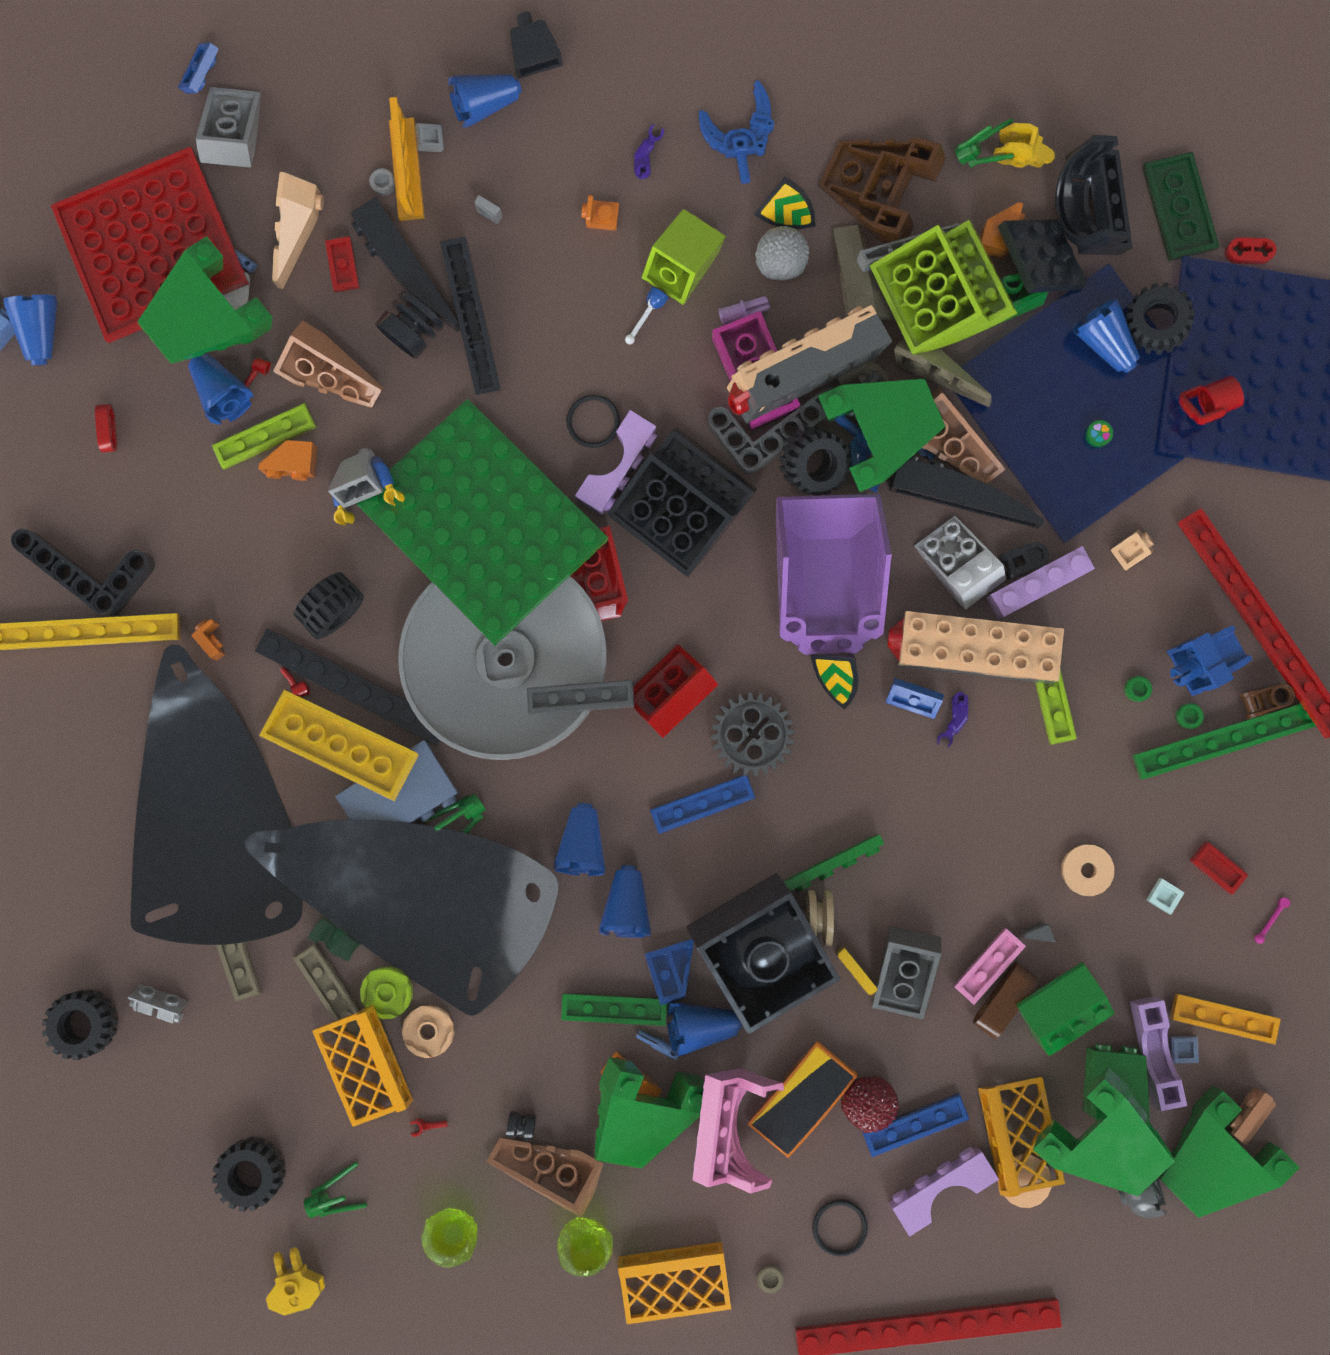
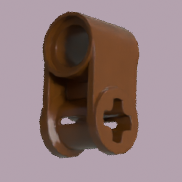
(1262, 700)

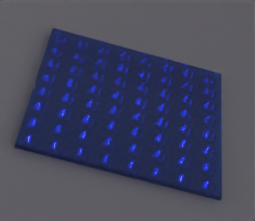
(1276, 342)
(1050, 391)

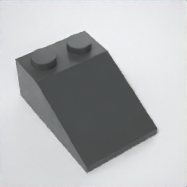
(907, 972)

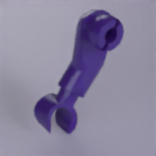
(641, 156)
(959, 717)

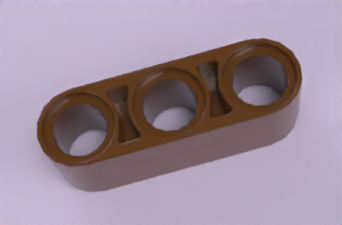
(1002, 1002)

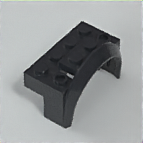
(1102, 169)

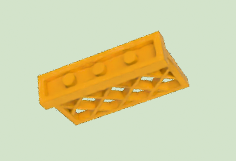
(405, 164)
(380, 1053)
(999, 1134)
(667, 1262)

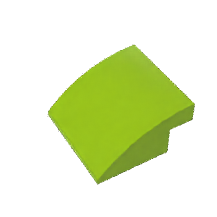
(942, 288)

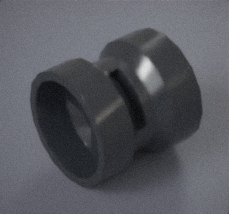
(521, 1126)

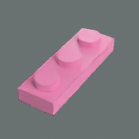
(989, 966)

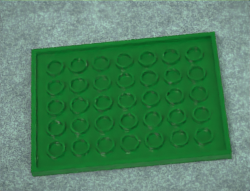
(483, 522)

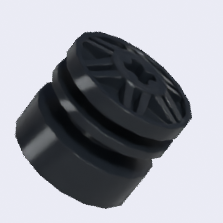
(409, 324)

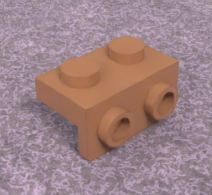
(1255, 1110)

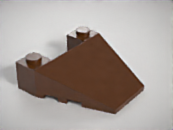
(872, 178)

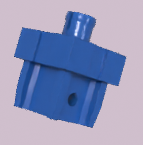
(1207, 660)

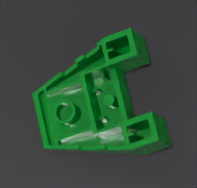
(191, 313)
(894, 420)
(641, 1125)
(1116, 1149)
(1214, 1168)

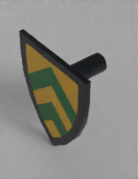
(787, 207)
(837, 676)

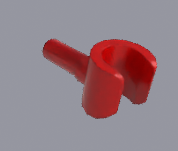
(258, 365)
(299, 689)
(426, 1125)

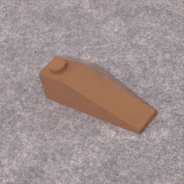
(318, 362)
(961, 444)
(555, 1173)

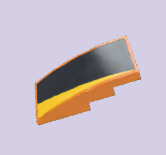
(808, 1096)

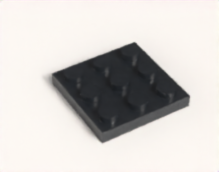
(1042, 255)

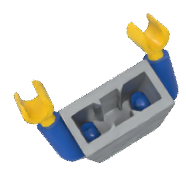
(358, 480)

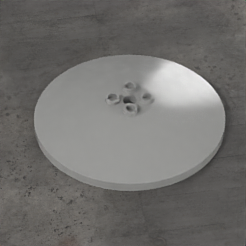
(475, 702)

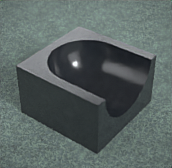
(763, 953)

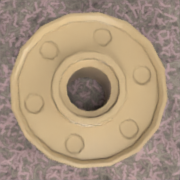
(821, 915)

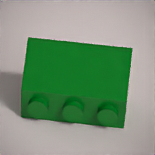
(1065, 1009)

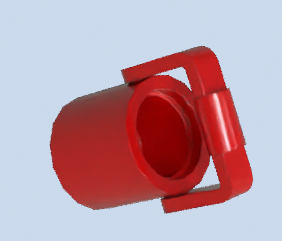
(1214, 399)

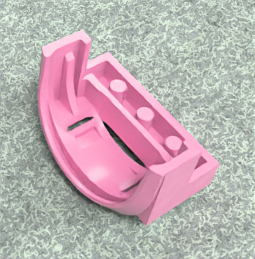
(718, 1147)

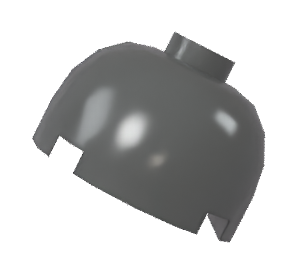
(1148, 1203)

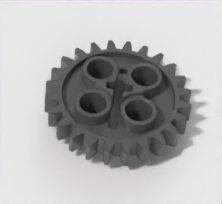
(770, 749)

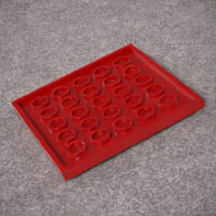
(135, 231)

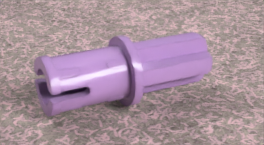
(743, 309)

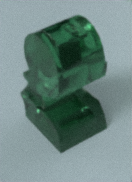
(336, 940)

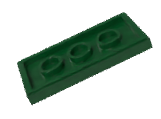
(1180, 206)

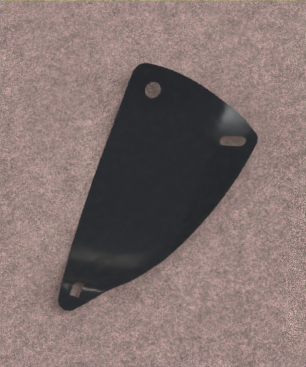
(195, 809)
(420, 898)

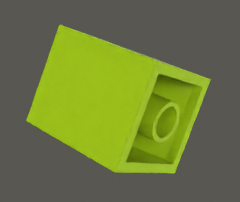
(682, 256)

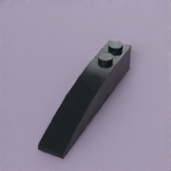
(398, 258)
(470, 315)
(960, 491)

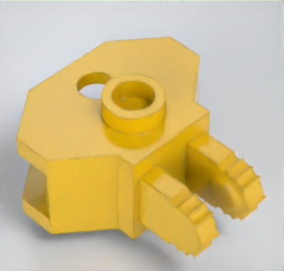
(1025, 146)
(295, 1287)

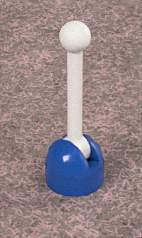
(655, 300)

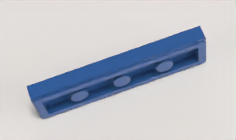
(702, 804)
(917, 1124)

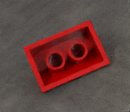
(672, 690)

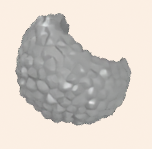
(782, 253)

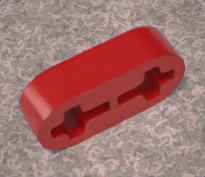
(1251, 255)
(106, 428)

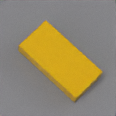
(856, 971)

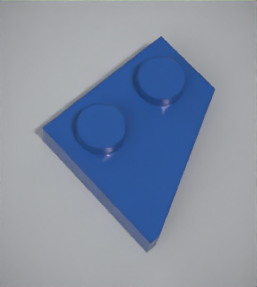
(670, 970)

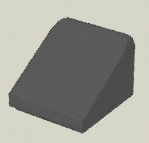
(1039, 931)

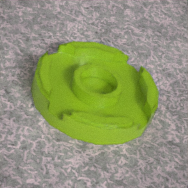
(387, 990)

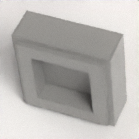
(429, 137)
(488, 209)

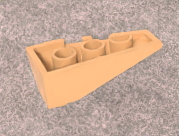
(299, 212)

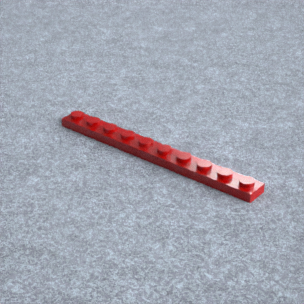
(1259, 618)
(929, 1327)

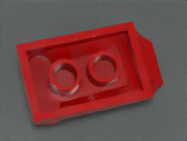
(603, 580)

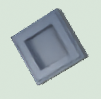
(1184, 1048)

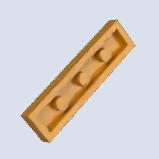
(1225, 1018)

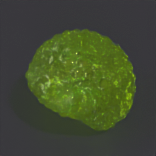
(449, 1237)
(584, 1247)

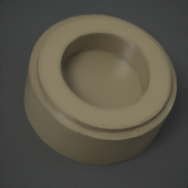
(770, 1278)

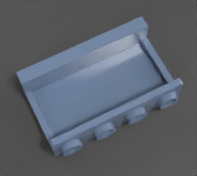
(422, 793)

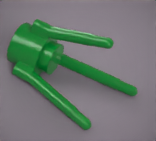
(970, 149)
(468, 807)
(320, 1204)

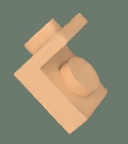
(1133, 549)

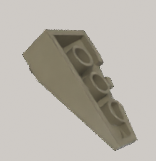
(857, 286)
(941, 370)

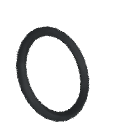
(588, 398)
(864, 1228)

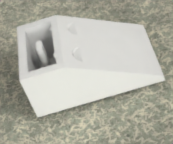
(961, 562)

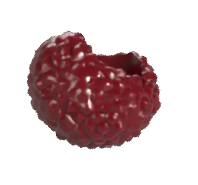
(870, 1104)

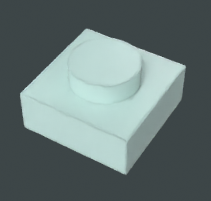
(1165, 896)

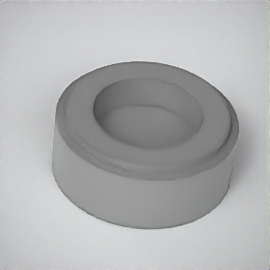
(382, 182)

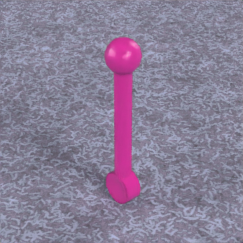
(1283, 903)

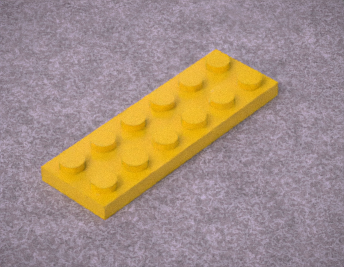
(339, 745)

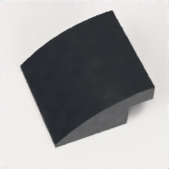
(681, 501)

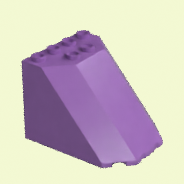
(832, 571)

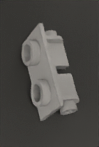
(146, 999)

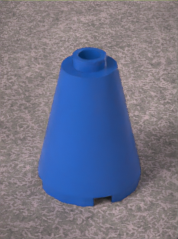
(482, 95)
(34, 325)
(1109, 336)
(219, 390)
(581, 844)
(626, 906)
(699, 1026)

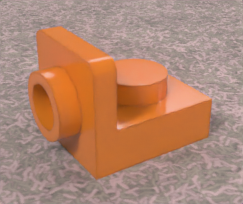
(600, 214)
(209, 644)

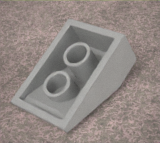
(229, 127)

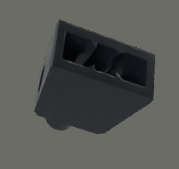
(533, 47)

